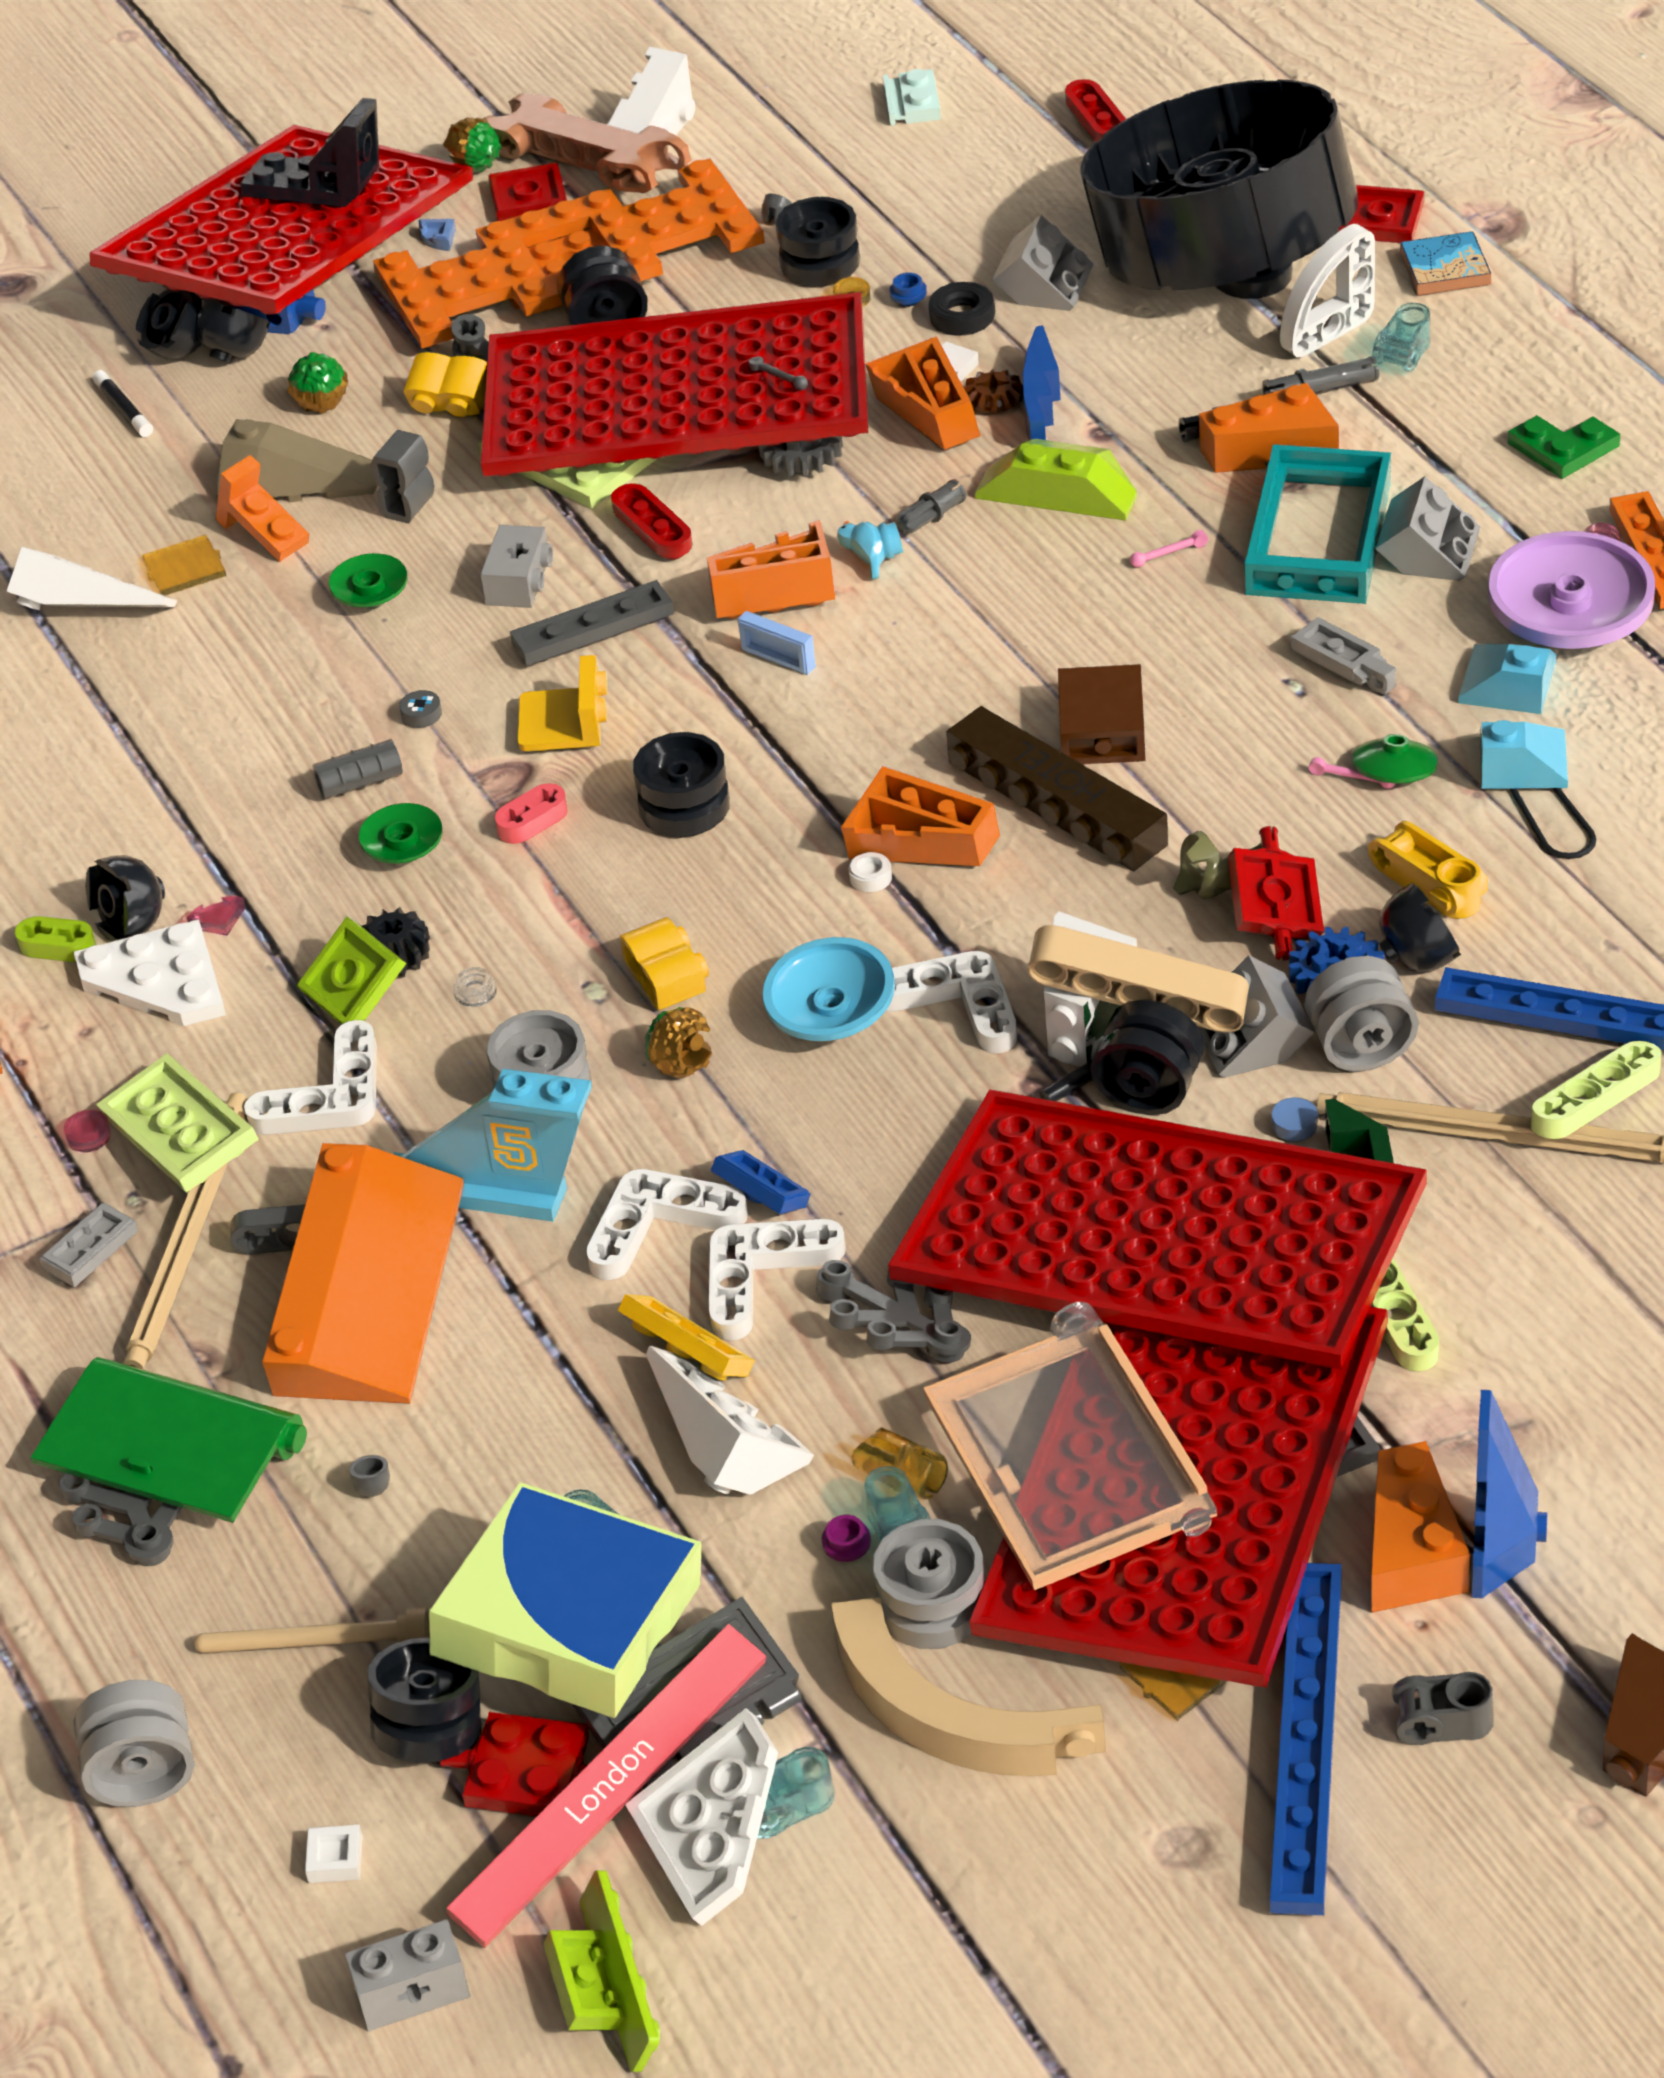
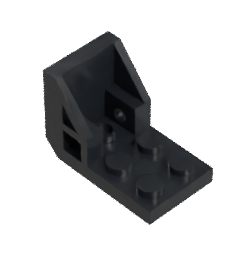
(329, 177)

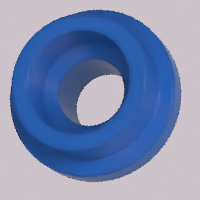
(908, 289)

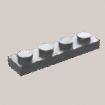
(591, 622)

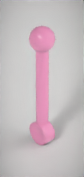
(1197, 539)
(1319, 766)

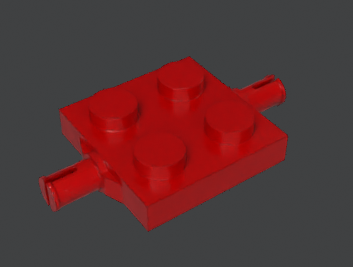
(1275, 893)
(521, 1763)

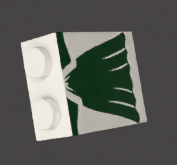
(1076, 1021)

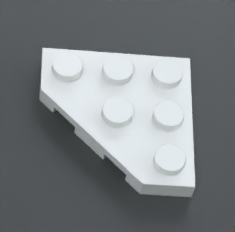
(156, 972)
(708, 1814)

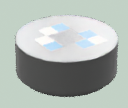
(420, 708)

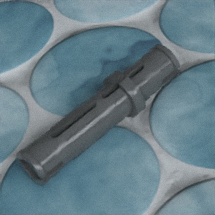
(1328, 377)

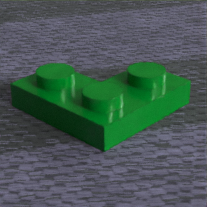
(1563, 451)

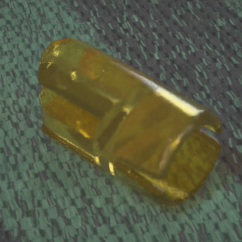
(921, 1465)

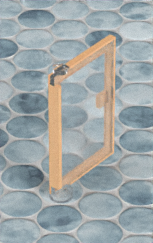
(1070, 1450)

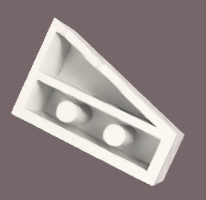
(660, 95)

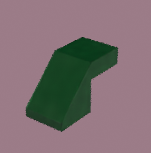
(1355, 1133)

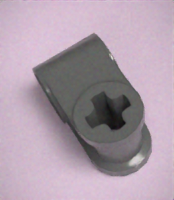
(1447, 1707)

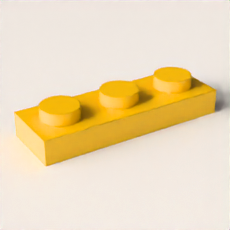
(685, 1337)

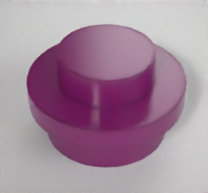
(846, 1538)

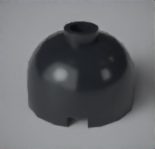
(169, 323)
(229, 330)
(125, 896)
(1415, 932)

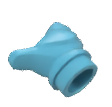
(871, 542)

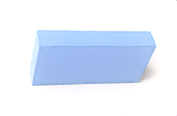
(776, 642)

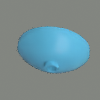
(828, 989)

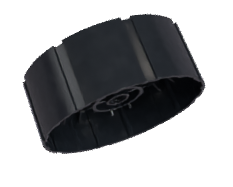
(1220, 184)

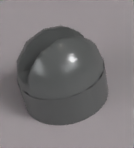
(773, 205)
(370, 1475)

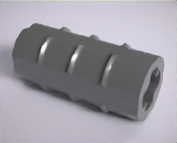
(357, 769)

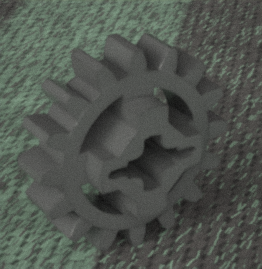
(802, 456)

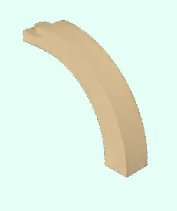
(947, 1725)

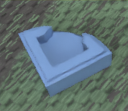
(437, 233)

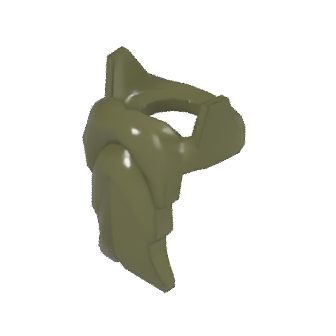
(1215, 878)

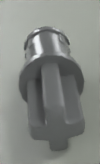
(931, 507)

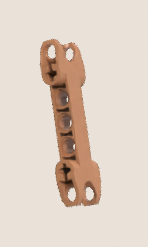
(617, 155)

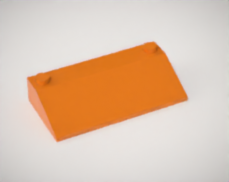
(362, 1277)

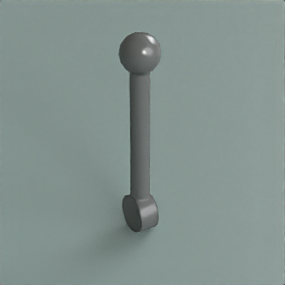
(757, 364)

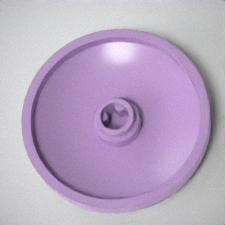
(1571, 589)

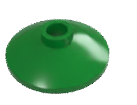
(368, 580)
(1394, 759)
(400, 833)

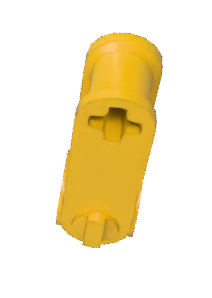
(1443, 875)

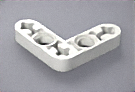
(968, 986)
(335, 1099)
(647, 1196)
(753, 1255)

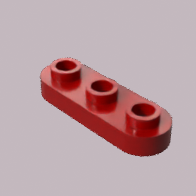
(1092, 107)
(651, 521)

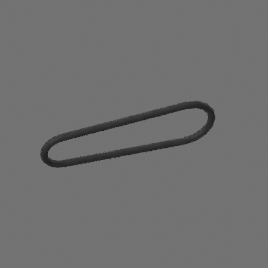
(1541, 838)

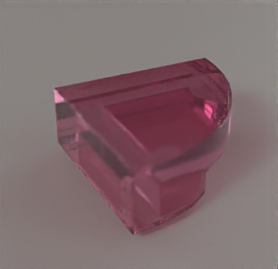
(219, 917)

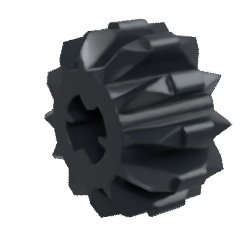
(401, 934)

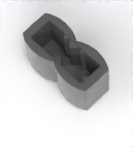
(402, 476)

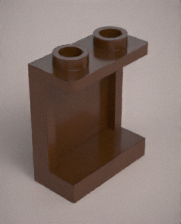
(1102, 714)

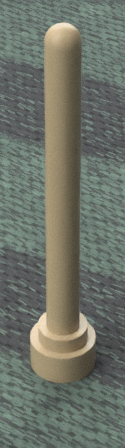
(406, 1626)

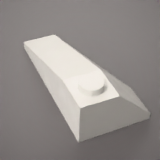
(62, 583)

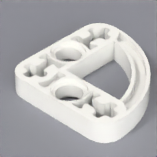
(1354, 301)

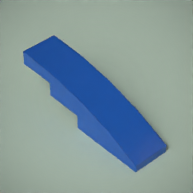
(1040, 385)

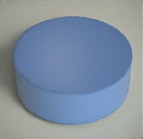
(1294, 1119)

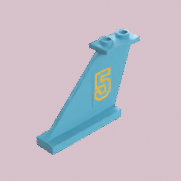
(511, 1144)

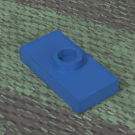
(760, 1182)

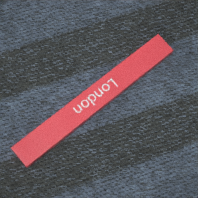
(605, 1786)

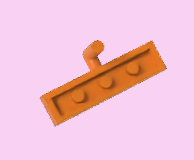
(1643, 531)

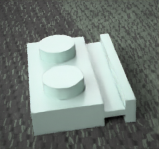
(912, 97)

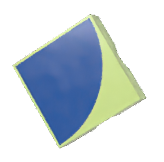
(565, 1599)

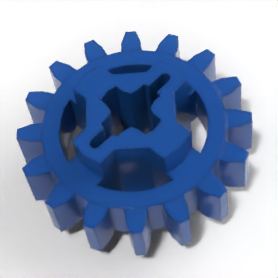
(1325, 951)

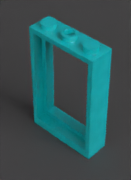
(1316, 577)

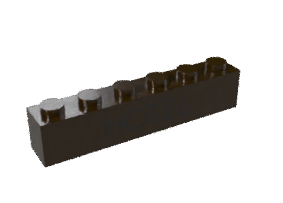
(1057, 788)

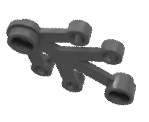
(943, 1337)
(145, 1541)

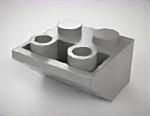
(1043, 268)
(1427, 533)
(1271, 1025)

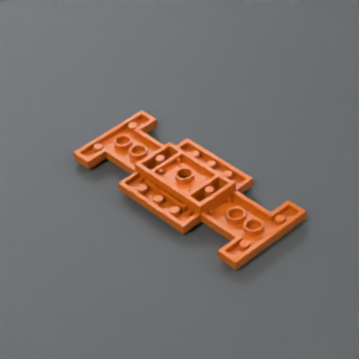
(530, 275)

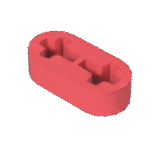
(531, 813)

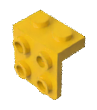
(565, 715)

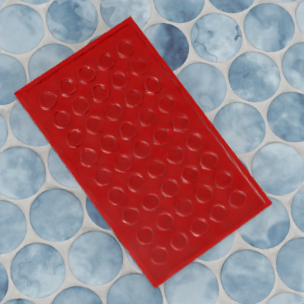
(274, 249)
(674, 384)
(1162, 1227)
(1216, 1602)

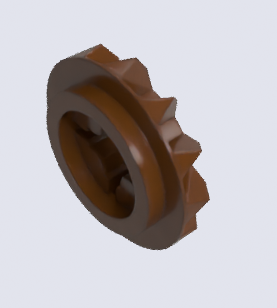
(1008, 392)

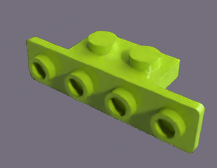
(600, 1977)

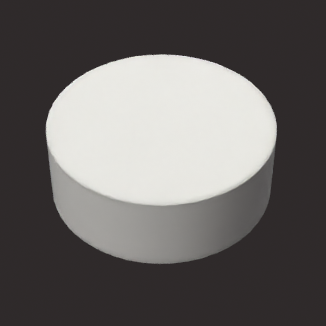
(870, 872)

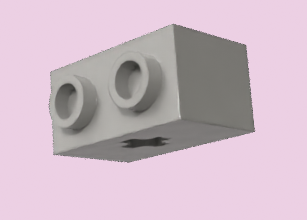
(516, 566)
(407, 1975)

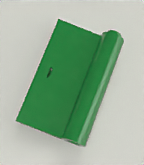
(167, 1438)

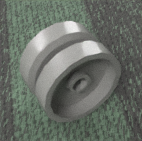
(1361, 1013)
(539, 1044)
(928, 1582)
(133, 1743)

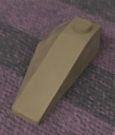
(295, 462)

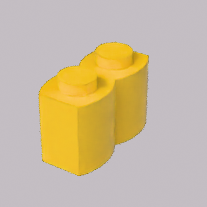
(446, 384)
(664, 962)

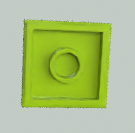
(351, 973)

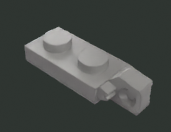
(1344, 655)

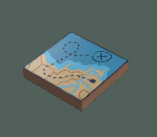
(1445, 263)

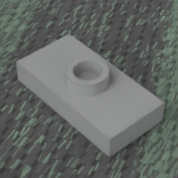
(88, 1244)

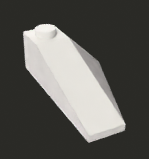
(722, 1431)

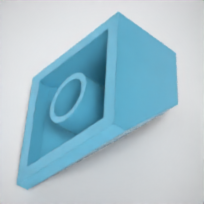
(1508, 677)
(1522, 756)

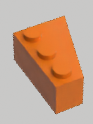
(925, 392)
(1244, 432)
(772, 576)
(920, 822)
(1416, 1533)

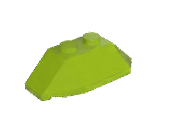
(1060, 479)

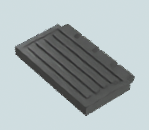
(769, 1687)

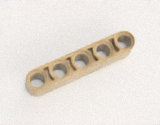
(1130, 973)

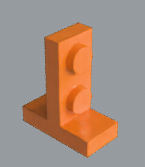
(247, 502)

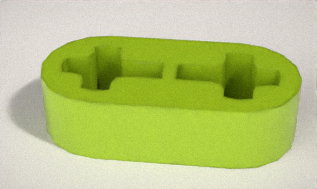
(53, 938)

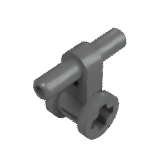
(469, 338)

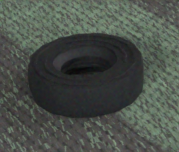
(961, 294)

